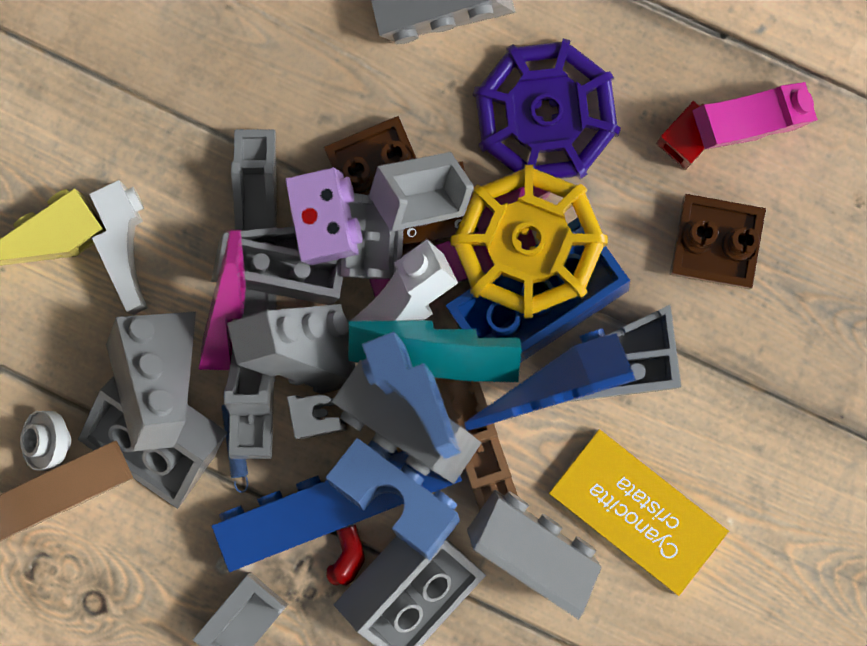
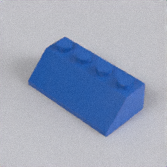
(497, 321)

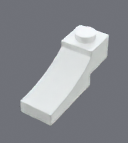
(120, 215)
(418, 281)

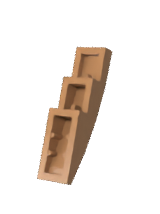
(488, 465)
(62, 489)

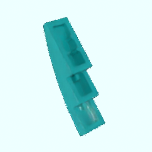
(445, 352)

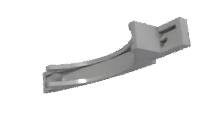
(248, 392)

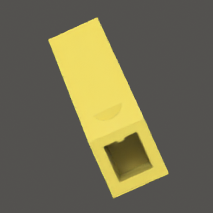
(54, 233)

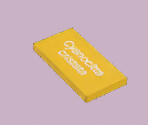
(638, 512)

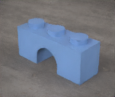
(367, 473)

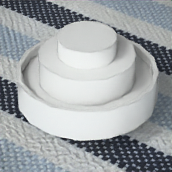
(44, 440)

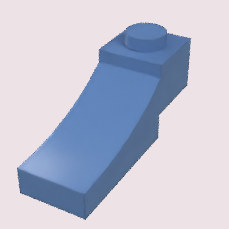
(392, 371)

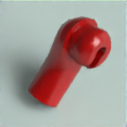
(350, 559)

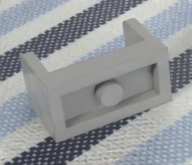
(421, 191)
(243, 615)

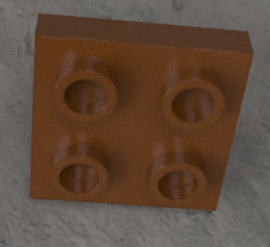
(366, 150)
(718, 241)

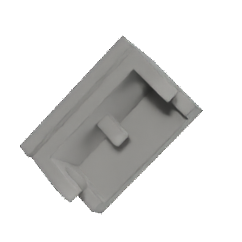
(378, 246)
(307, 413)

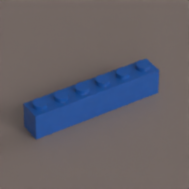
(301, 517)

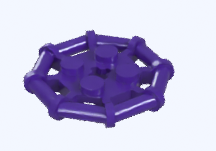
(561, 92)

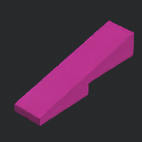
(225, 306)

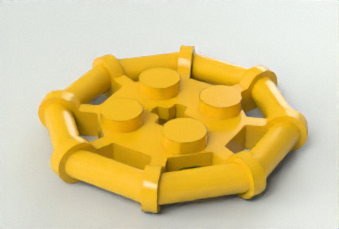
(538, 262)

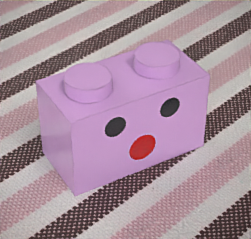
(323, 216)

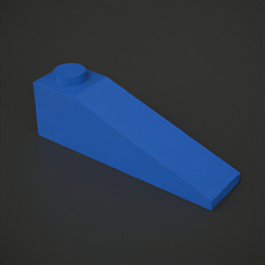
(580, 371)

